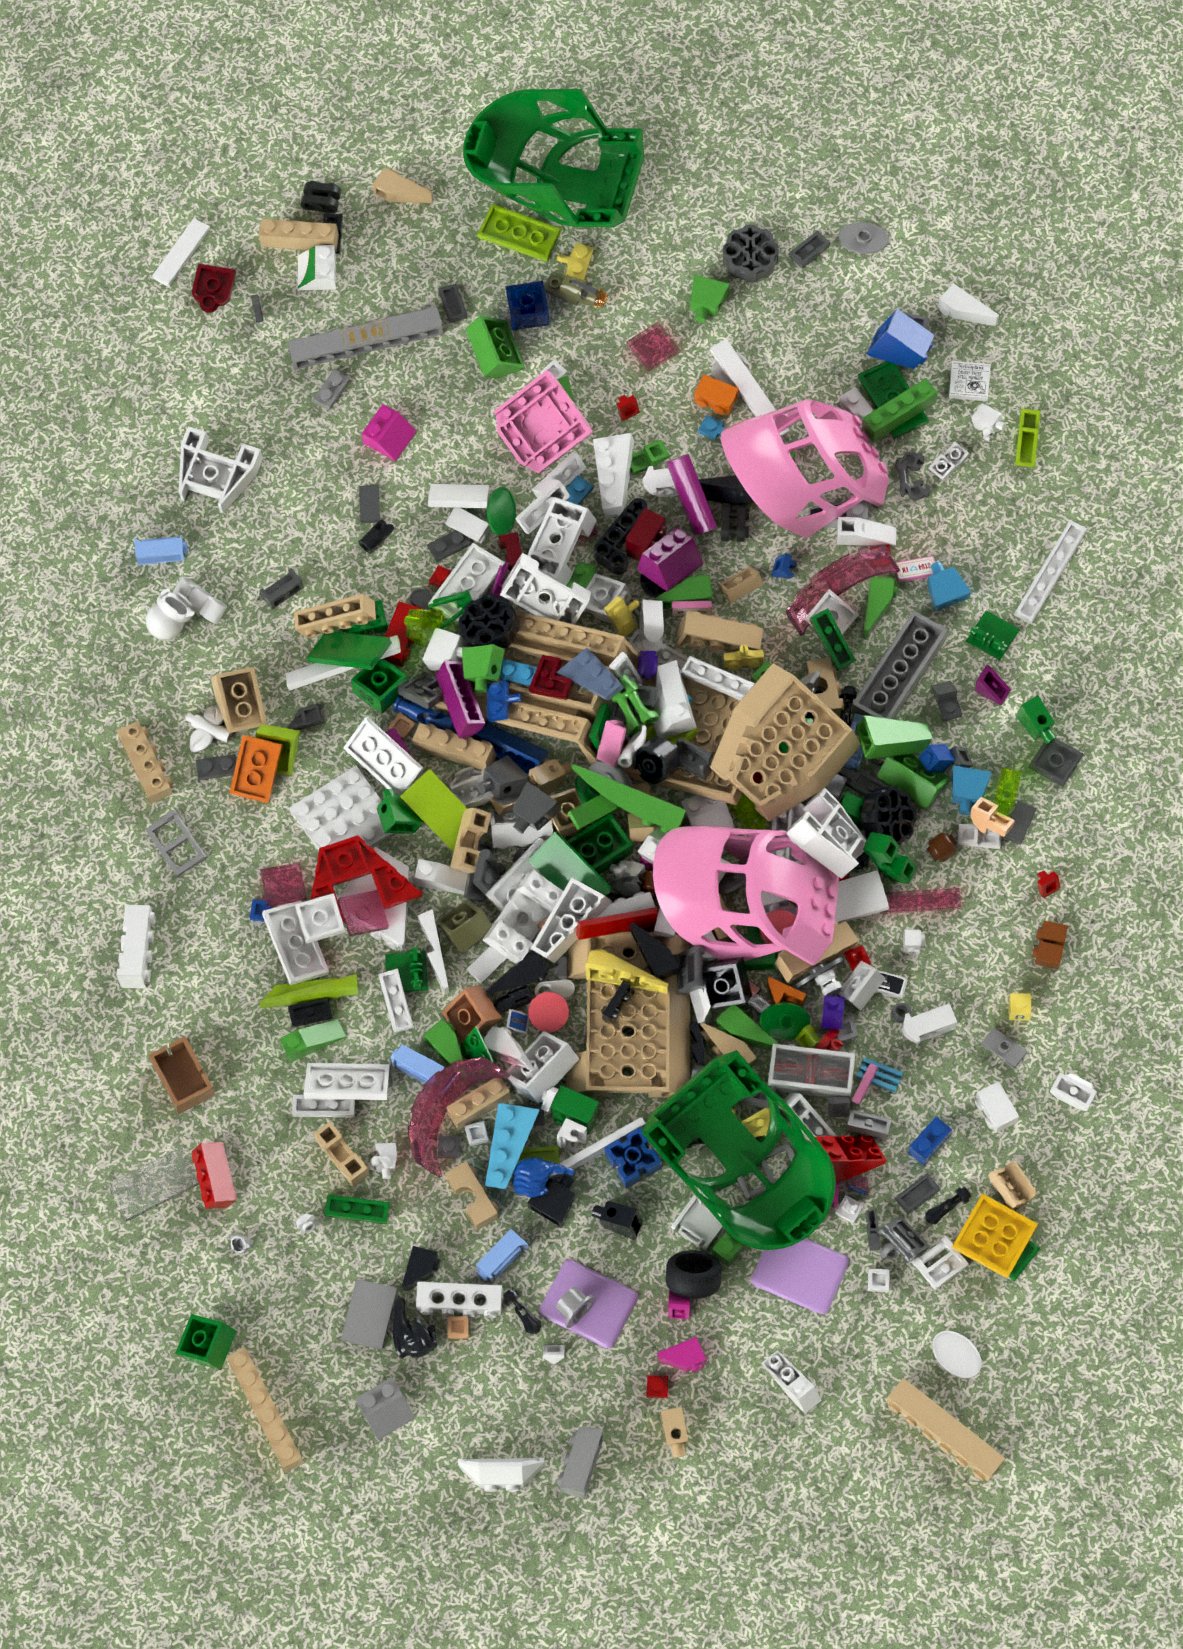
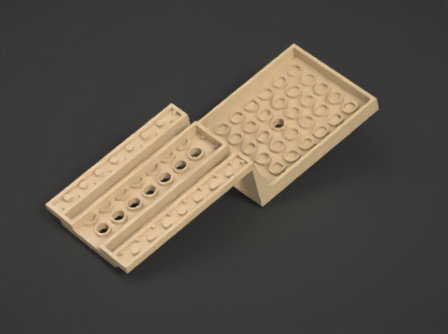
(574, 717)

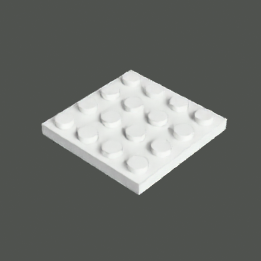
(341, 811)

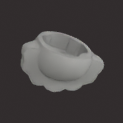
(240, 1240)
(889, 1251)

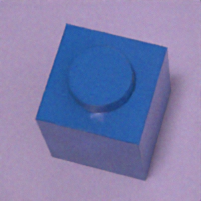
(936, 758)

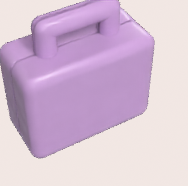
(802, 1274)
(610, 1311)

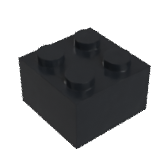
(726, 982)

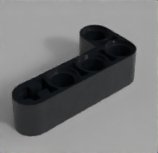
(618, 530)

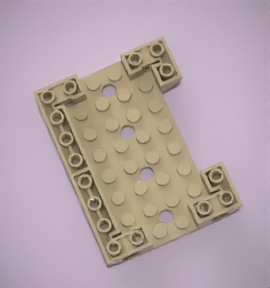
(659, 1020)

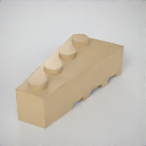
(717, 633)

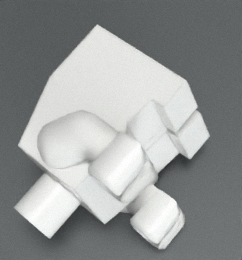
(988, 421)
(628, 868)
(384, 1159)

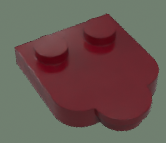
(212, 286)

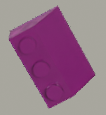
(670, 559)

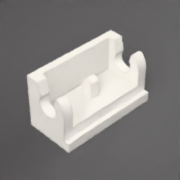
(468, 524)
(570, 1133)

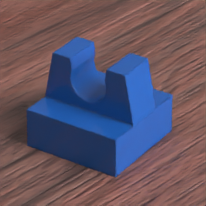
(782, 566)

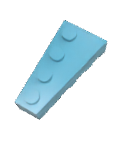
(509, 1138)

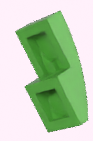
(650, 456)

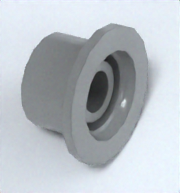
(574, 1305)

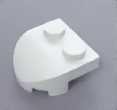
(466, 787)

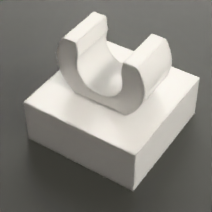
(849, 1209)

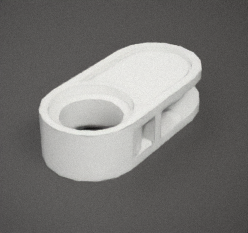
(562, 987)

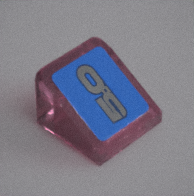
(858, 1185)

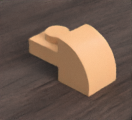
(986, 817)

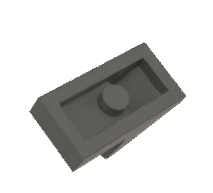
(946, 700)

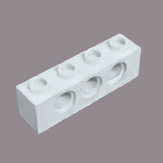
(449, 1291)

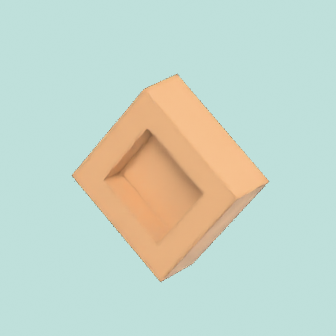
(403, 725)
(458, 1327)

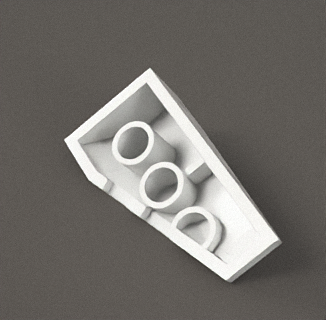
(672, 703)

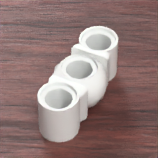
(202, 602)

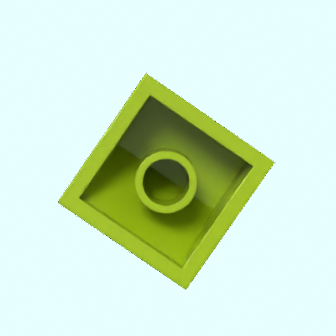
(290, 742)

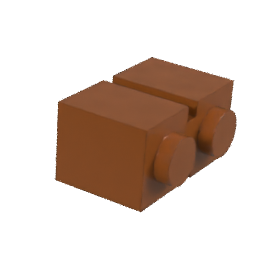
(1051, 944)

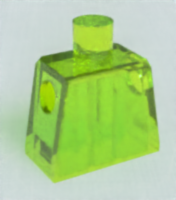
(422, 624)
(1009, 785)
(746, 814)

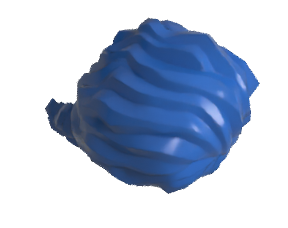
(532, 1175)

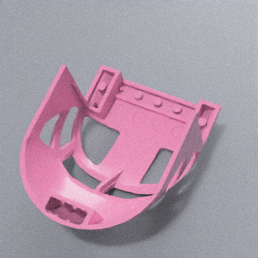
(775, 481)
(688, 895)

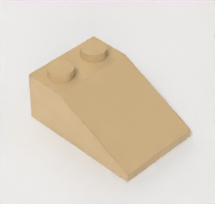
(239, 699)

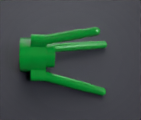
(461, 600)

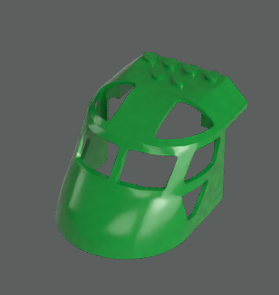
(507, 124)
(702, 1110)

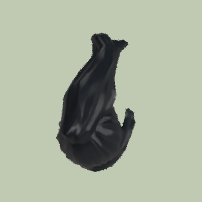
(408, 1341)

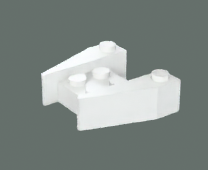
(213, 473)
(828, 834)

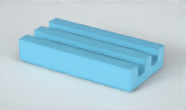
(863, 1068)

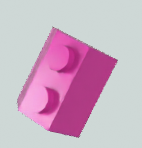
(388, 433)

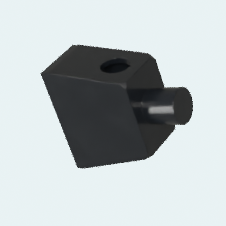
(556, 1203)
(619, 1219)

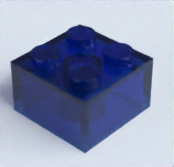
(527, 305)

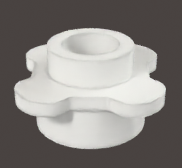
(306, 1223)

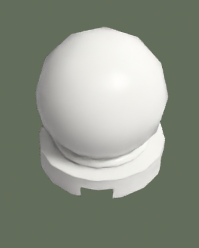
(168, 615)

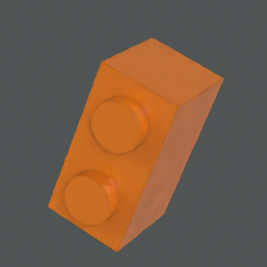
(716, 395)

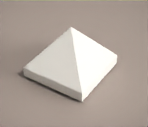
(553, 1353)

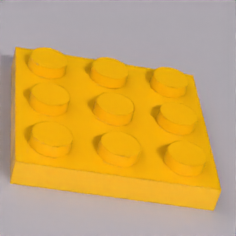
(994, 1235)

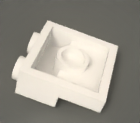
(603, 592)

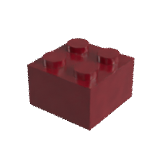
(645, 533)

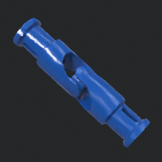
(416, 712)

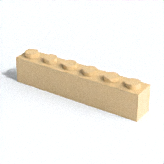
(265, 1410)
(945, 1429)

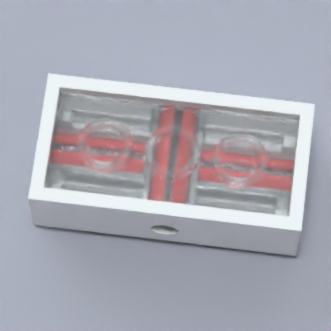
(811, 1071)

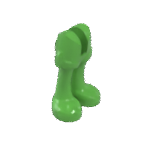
(646, 716)

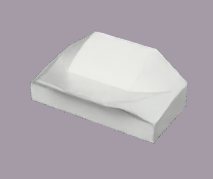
(701, 1006)
(1073, 1091)

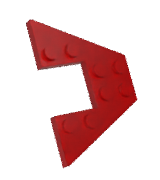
(355, 859)

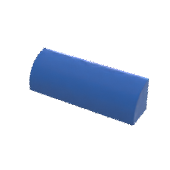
(519, 750)

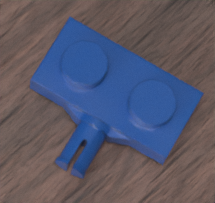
(499, 700)

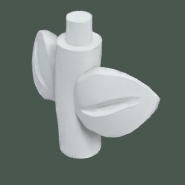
(207, 728)
(636, 741)

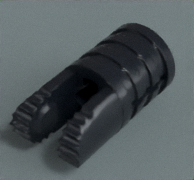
(376, 536)
(514, 999)

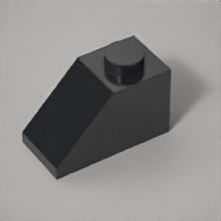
(420, 1267)

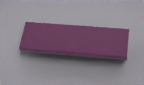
(691, 494)
(460, 699)

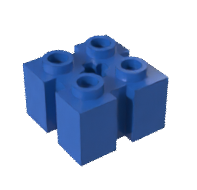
(636, 1146)

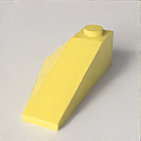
(610, 969)

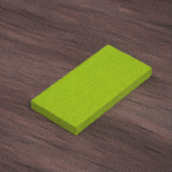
(519, 232)
(436, 807)

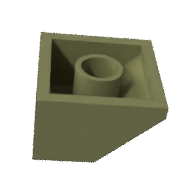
(464, 926)

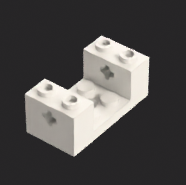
(568, 522)
(527, 583)
(536, 900)

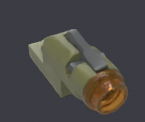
(575, 291)

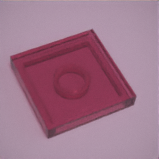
(653, 346)
(283, 884)
(363, 913)

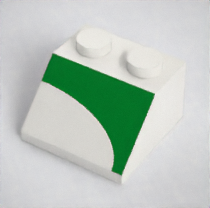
(317, 268)

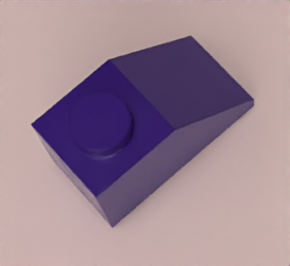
(833, 1012)

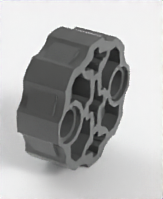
(760, 244)

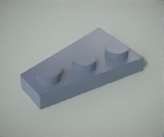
(591, 674)

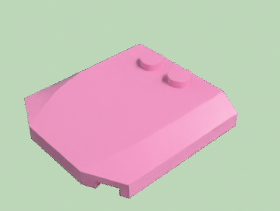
(541, 423)

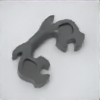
(910, 461)

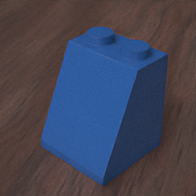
(901, 341)

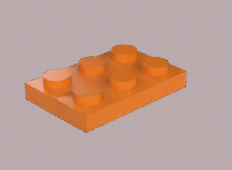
(256, 768)

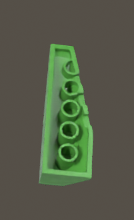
(634, 801)

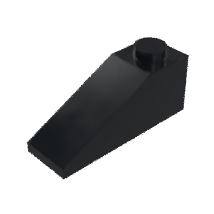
(725, 490)
(656, 955)
(522, 973)

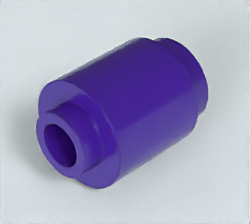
(647, 664)

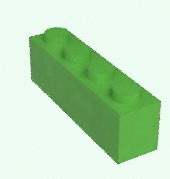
(899, 410)

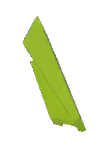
(311, 990)

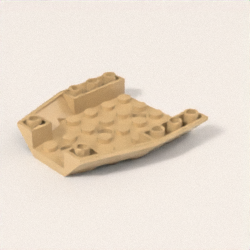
(775, 714)

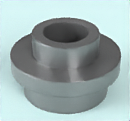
(897, 1007)

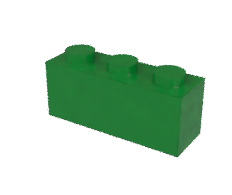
(832, 639)

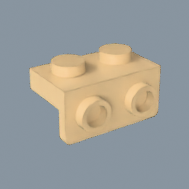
(1013, 1185)

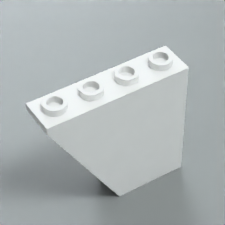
(396, 915)

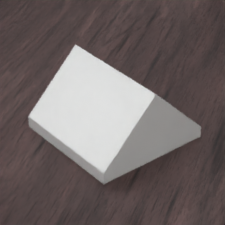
(861, 985)

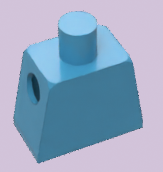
(946, 587)
(968, 787)

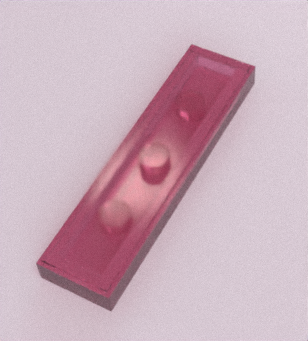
(923, 900)

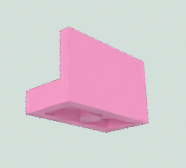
(611, 742)

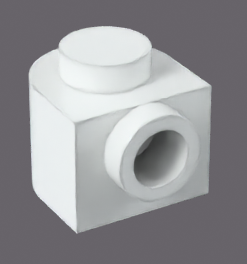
(913, 941)

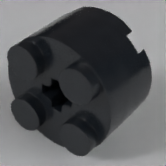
(656, 760)

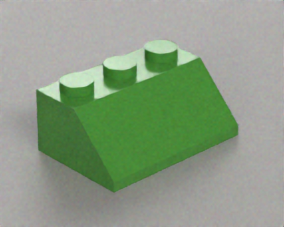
(494, 347)
(910, 776)

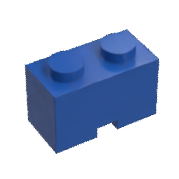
(930, 1141)

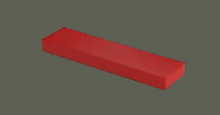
(616, 923)

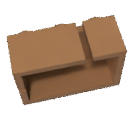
(182, 1075)

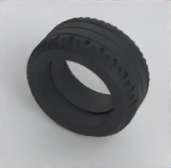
(693, 1274)

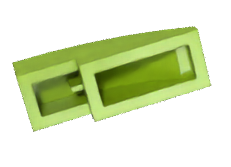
(1027, 438)

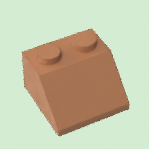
(470, 1010)

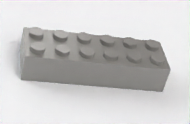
(900, 668)

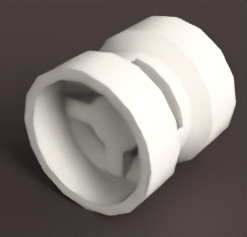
(828, 983)

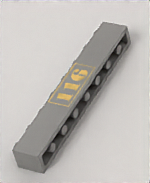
(365, 337)

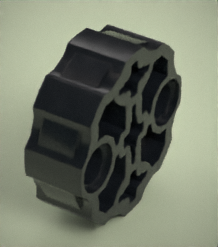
(492, 625)
(888, 813)

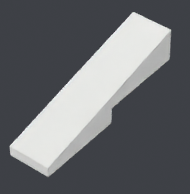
(435, 958)

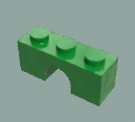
(883, 852)

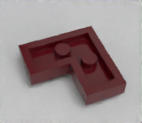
(546, 681)

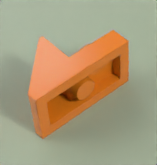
(780, 991)

